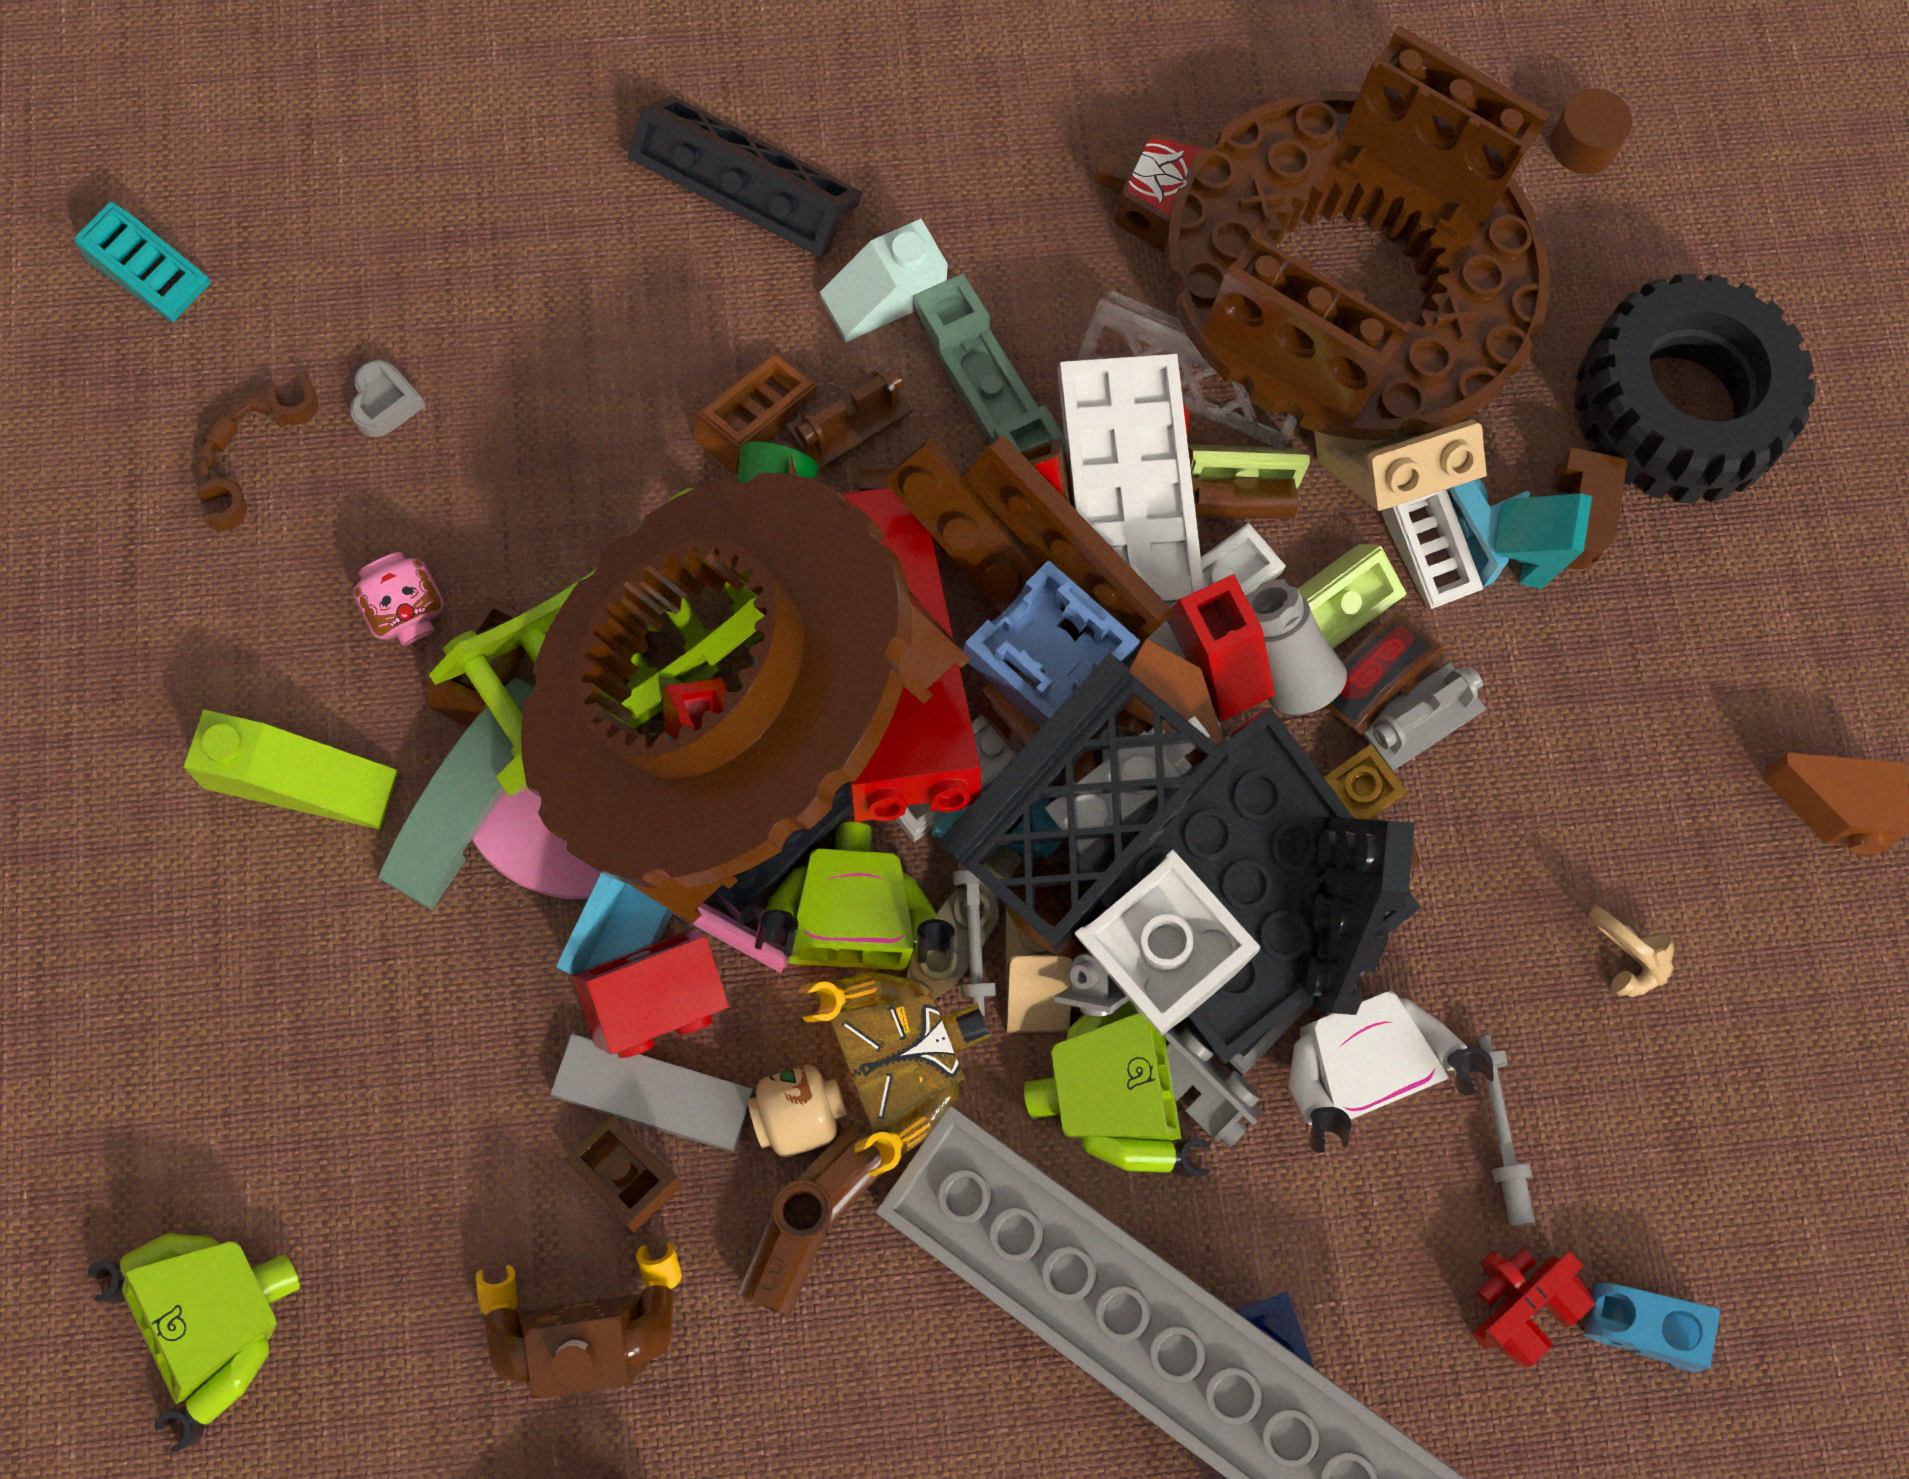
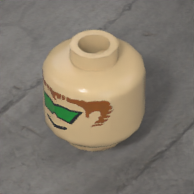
(796, 1110)

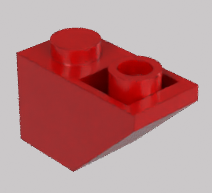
(1228, 645)

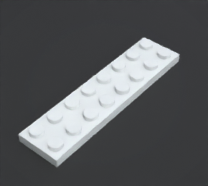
(1134, 472)

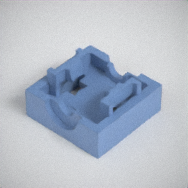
(1033, 643)

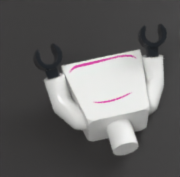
(1372, 1059)

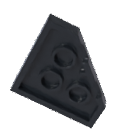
(1363, 881)

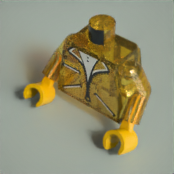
(898, 1054)

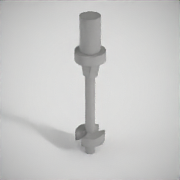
(977, 988)
(1512, 1175)

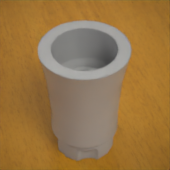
(1300, 660)

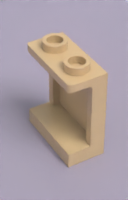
(1406, 466)

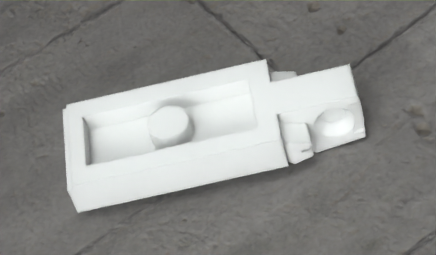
(1134, 765)

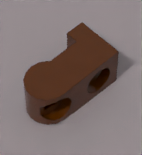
(1603, 479)

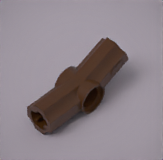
(787, 1253)

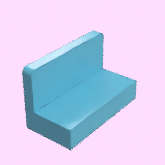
(613, 924)

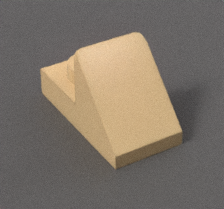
(1032, 983)

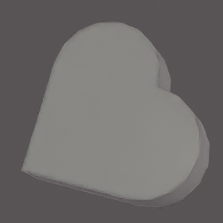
(382, 399)

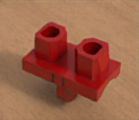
(1550, 1286)

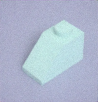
(883, 279)

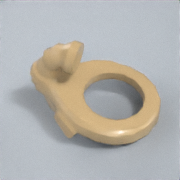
(1650, 952)

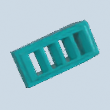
(113, 237)

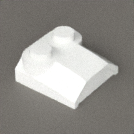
(1168, 943)

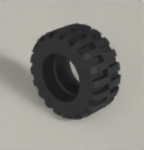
(1728, 335)

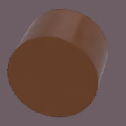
(1591, 131)

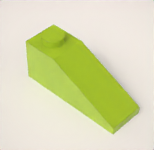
(288, 770)

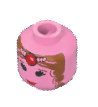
(398, 598)

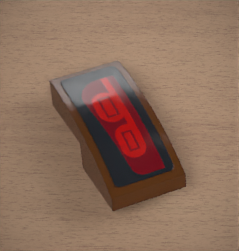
(1379, 668)

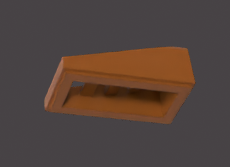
(723, 432)

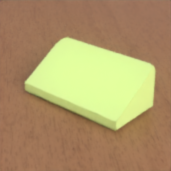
(1247, 462)
(1352, 592)

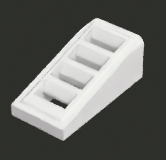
(1413, 554)

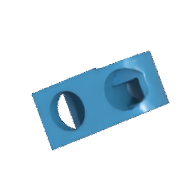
(1653, 1326)

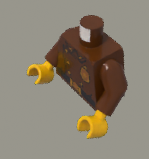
(584, 1342)

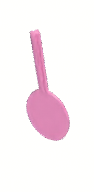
(532, 856)

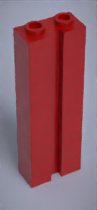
(931, 744)

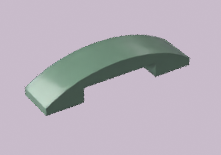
(979, 367)
(452, 809)

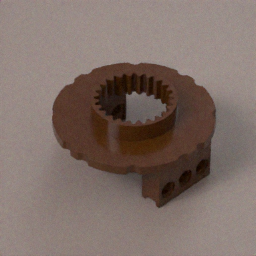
(1415, 151)
(809, 712)

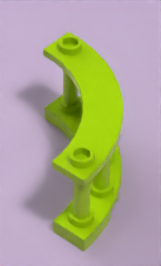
(703, 649)

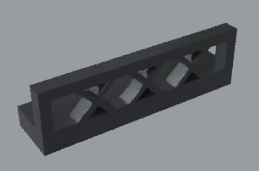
(742, 173)

